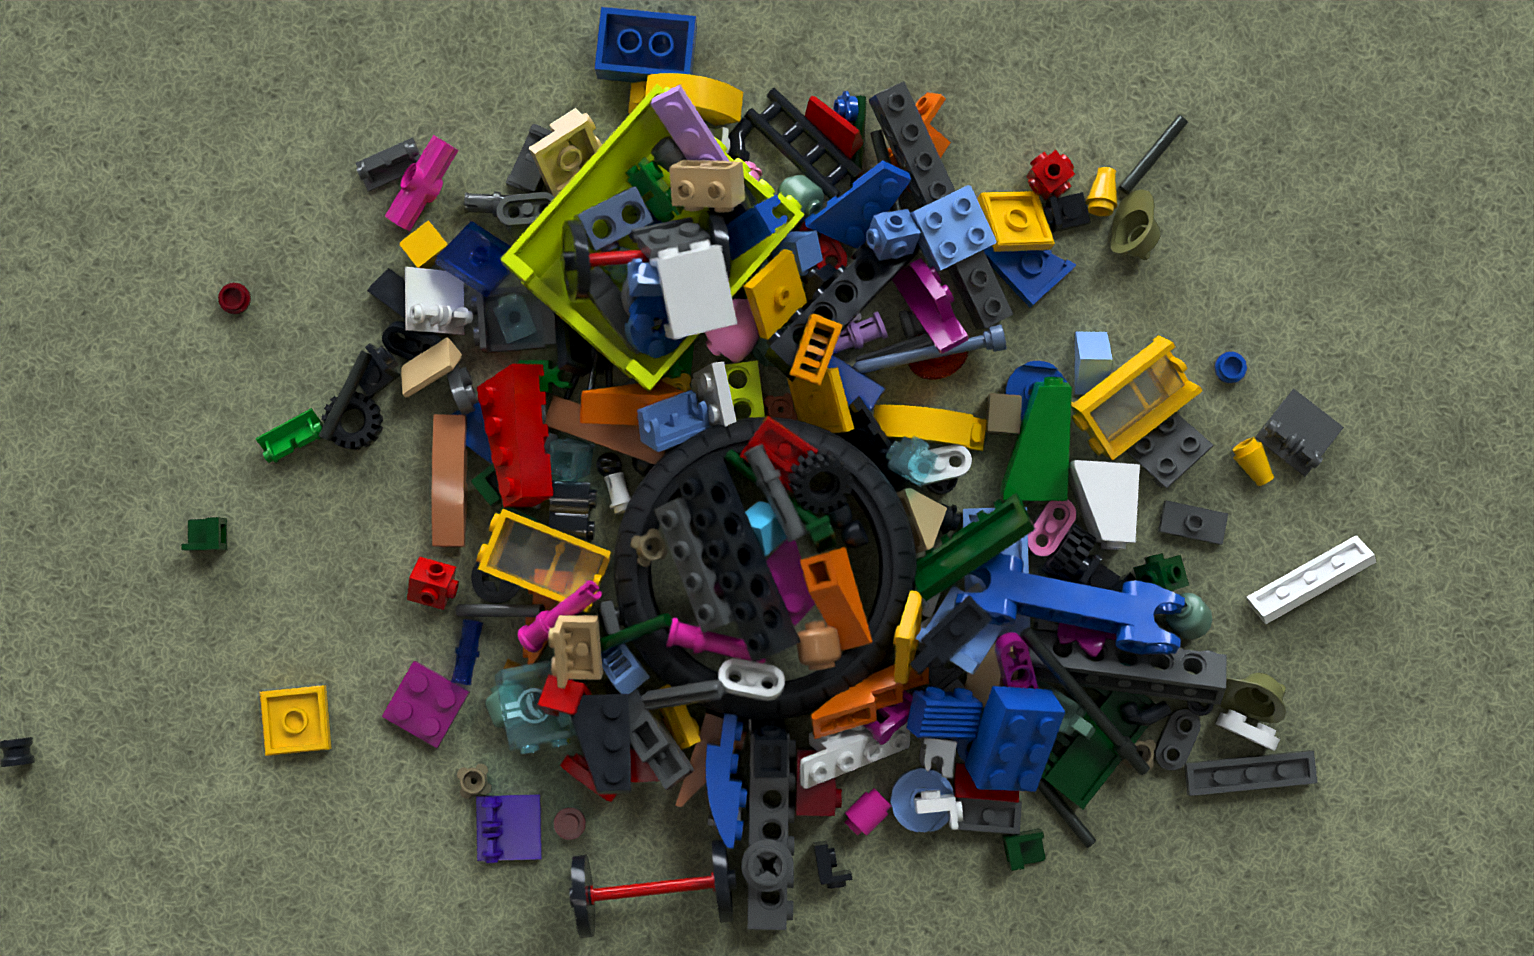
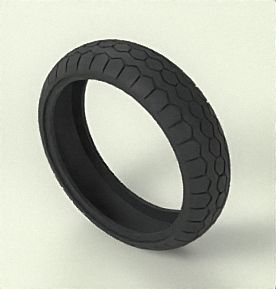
(895, 580)

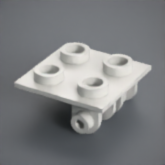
(434, 302)

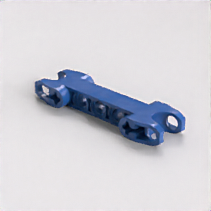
(1122, 613)

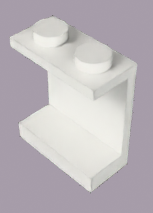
(695, 289)

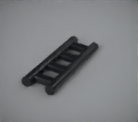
(801, 125)

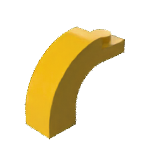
(713, 99)
(931, 425)

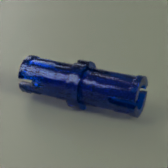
(467, 652)

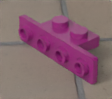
(931, 304)

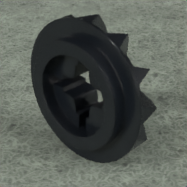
(487, 589)

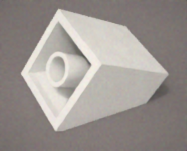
(1107, 500)

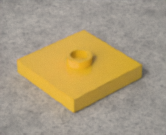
(1016, 221)
(775, 293)
(822, 404)
(906, 636)
(295, 720)

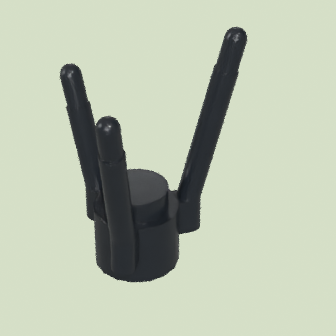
(598, 365)

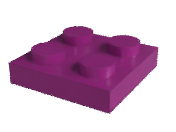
(426, 704)

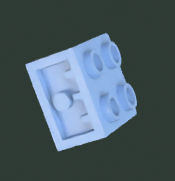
(952, 229)
(974, 651)

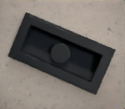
(390, 290)

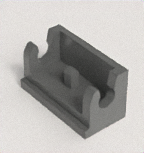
(525, 173)

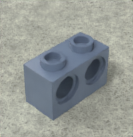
(611, 213)

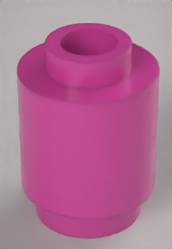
(867, 812)

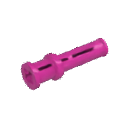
(536, 633)
(693, 638)

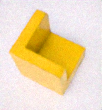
(423, 245)

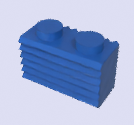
(944, 714)

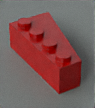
(517, 435)

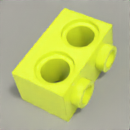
(751, 393)

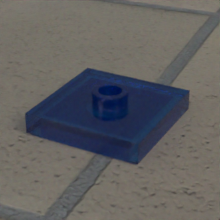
(475, 259)

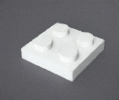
(713, 388)

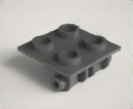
(1299, 432)
(1170, 450)

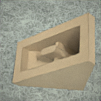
(924, 517)

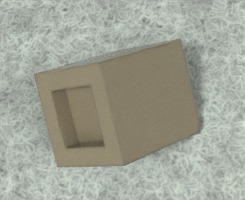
(1003, 414)

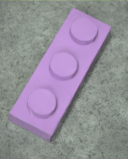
(687, 126)

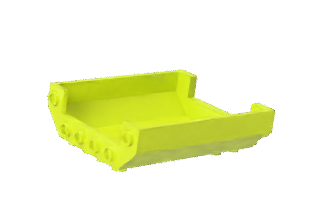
(537, 253)

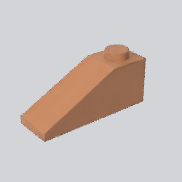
(709, 733)

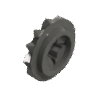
(767, 880)

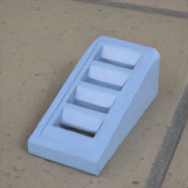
(632, 677)

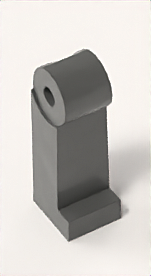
(608, 301)

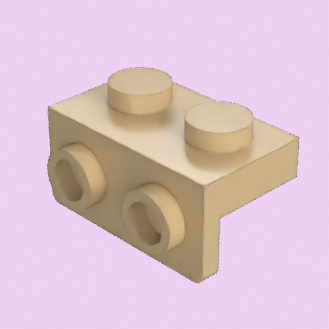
(576, 648)

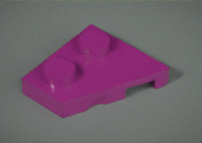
(790, 580)

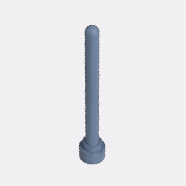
(991, 339)

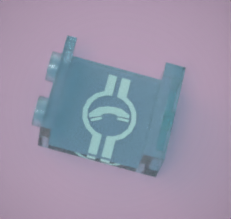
(523, 719)

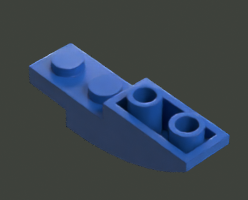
(724, 792)

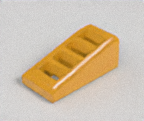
(824, 324)

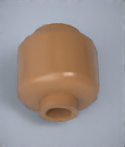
(818, 645)

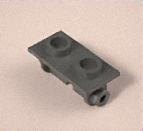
(387, 164)

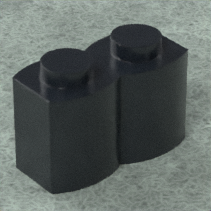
(571, 509)

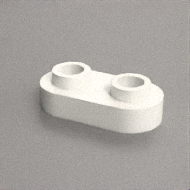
(943, 470)
(751, 678)
(1236, 723)

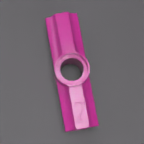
(421, 183)

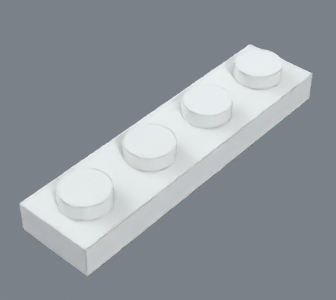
(1311, 579)

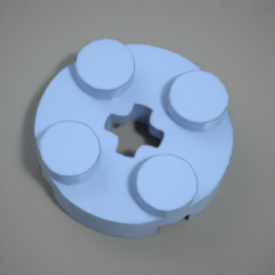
(903, 799)

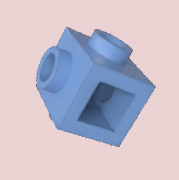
(893, 234)

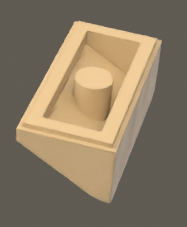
(429, 366)

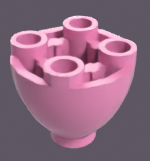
(738, 339)

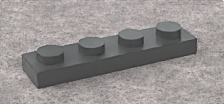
(1250, 773)

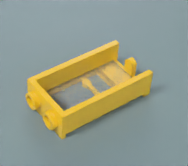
(1134, 399)
(541, 557)

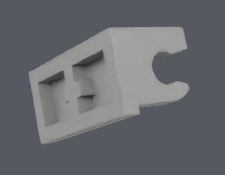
(939, 752)

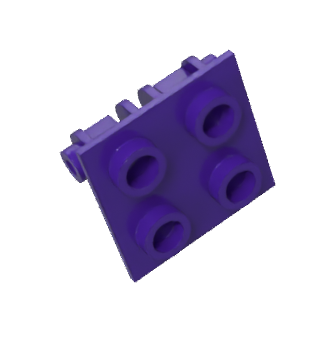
(508, 827)

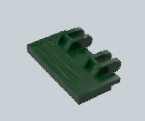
(972, 546)
(1086, 764)

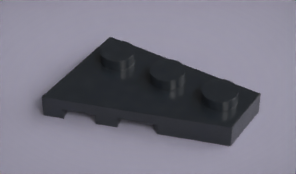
(872, 441)
(605, 740)

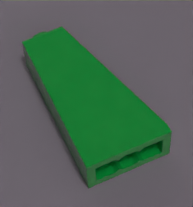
(1041, 450)

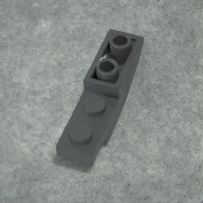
(653, 740)

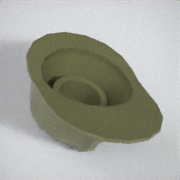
(1134, 225)
(1255, 697)

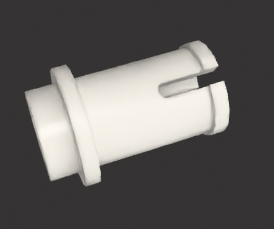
(618, 492)

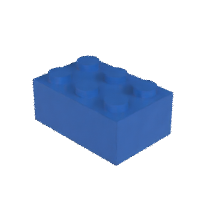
(643, 44)
(1014, 738)

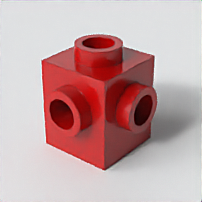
(1042, 182)
(432, 583)

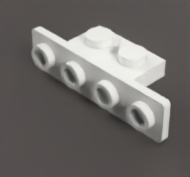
(847, 752)

